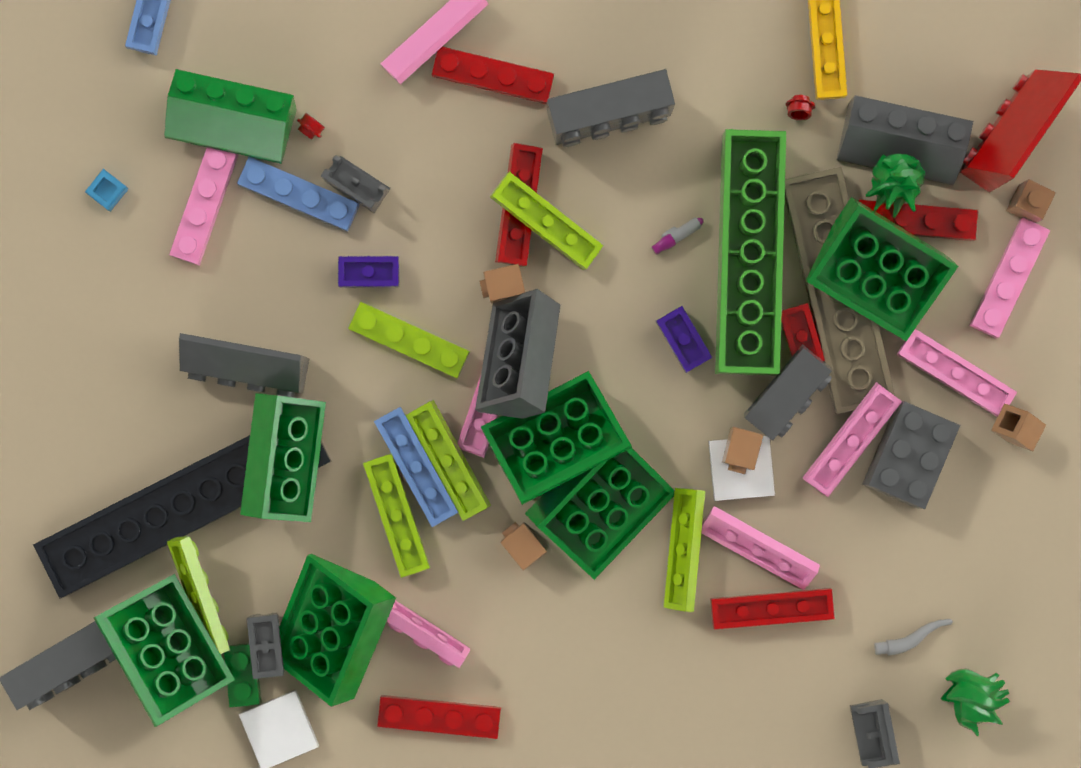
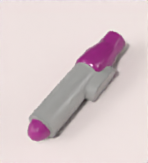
(675, 235)

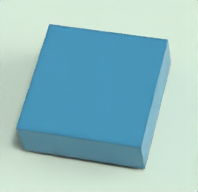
(106, 190)

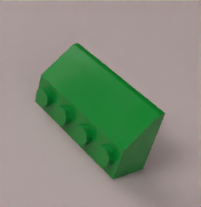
(229, 116)
(283, 458)

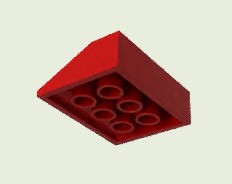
(1019, 127)

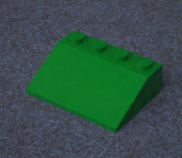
(880, 269)
(558, 444)
(601, 509)
(332, 628)
(164, 649)

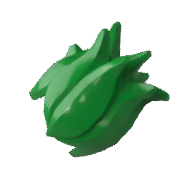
(896, 181)
(975, 698)

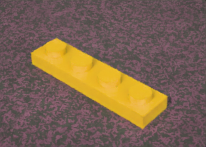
(827, 49)

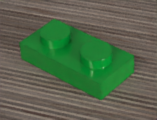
(244, 689)

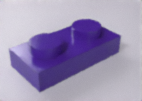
(368, 271)
(683, 339)

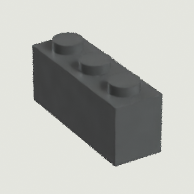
(788, 393)

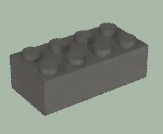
(610, 108)
(57, 668)

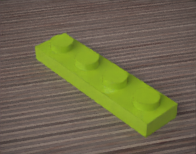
(546, 221)
(409, 340)
(448, 460)
(396, 515)
(684, 549)
(195, 583)

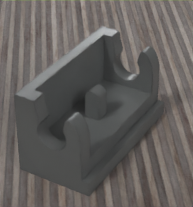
(355, 183)
(265, 645)
(874, 734)

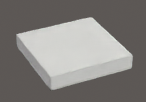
(734, 485)
(279, 730)

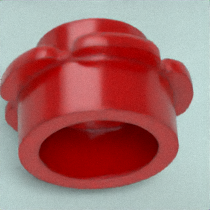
(800, 107)
(310, 126)

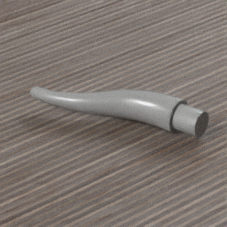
(902, 645)

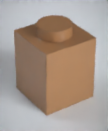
(1031, 201)
(502, 283)
(1018, 427)
(742, 450)
(522, 544)

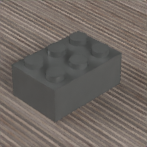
(911, 455)

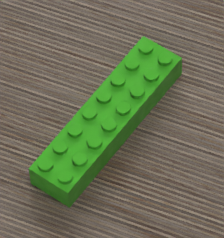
(750, 252)

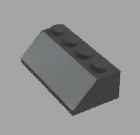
(887, 128)
(518, 356)
(243, 364)

